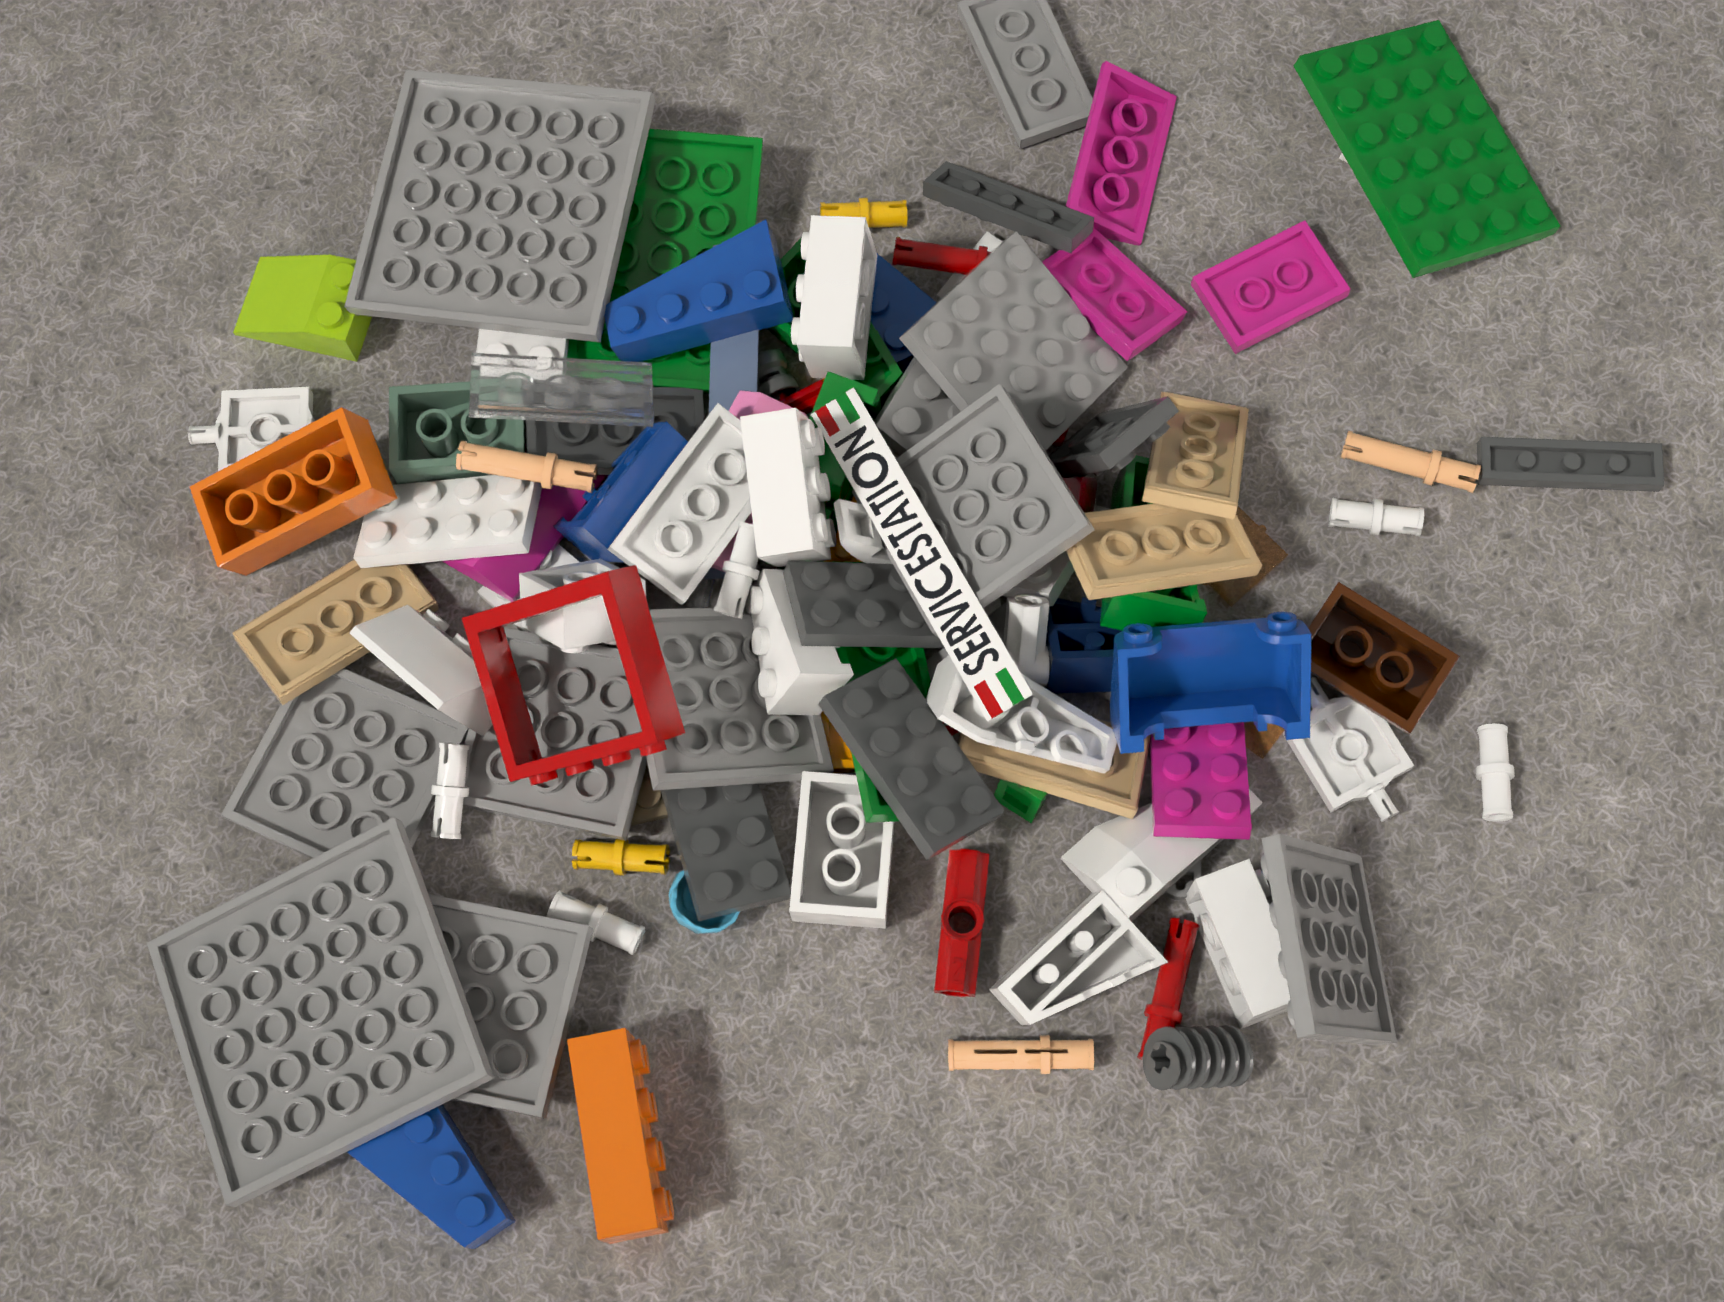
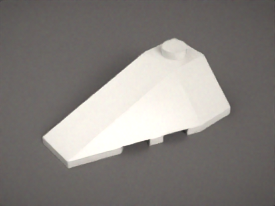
(1036, 726)
(1132, 862)

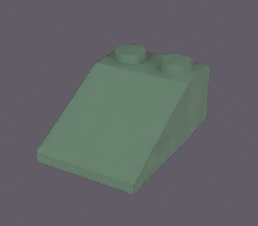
(431, 423)

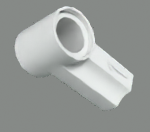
(1026, 635)

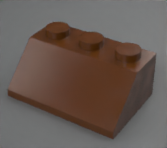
(1377, 658)

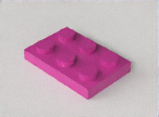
(1270, 286)
(1115, 295)
(1201, 782)

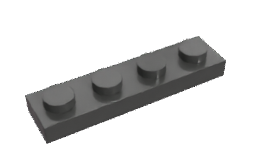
(1008, 207)
(1570, 464)

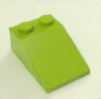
(302, 305)

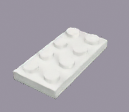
(690, 510)
(450, 521)

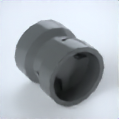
(773, 374)

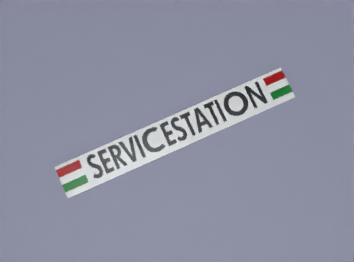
(922, 555)

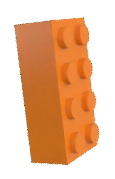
(293, 492)
(618, 1136)

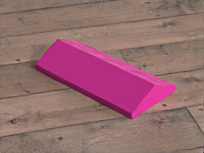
(1121, 153)
(502, 572)

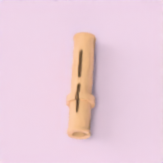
(1410, 461)
(525, 466)
(1021, 1054)

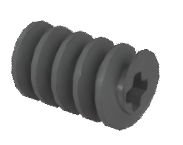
(1197, 1057)

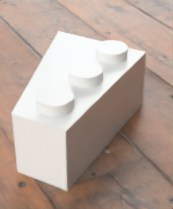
(790, 674)
(1077, 959)

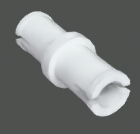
(1376, 517)
(739, 573)
(1495, 772)
(450, 790)
(605, 925)

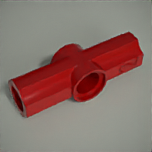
(961, 952)

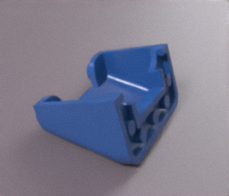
(1211, 677)

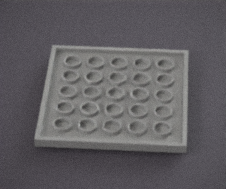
(501, 204)
(317, 1012)

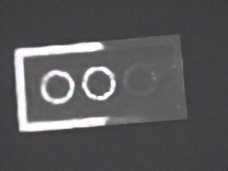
(561, 390)

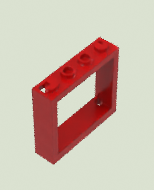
(640, 659)

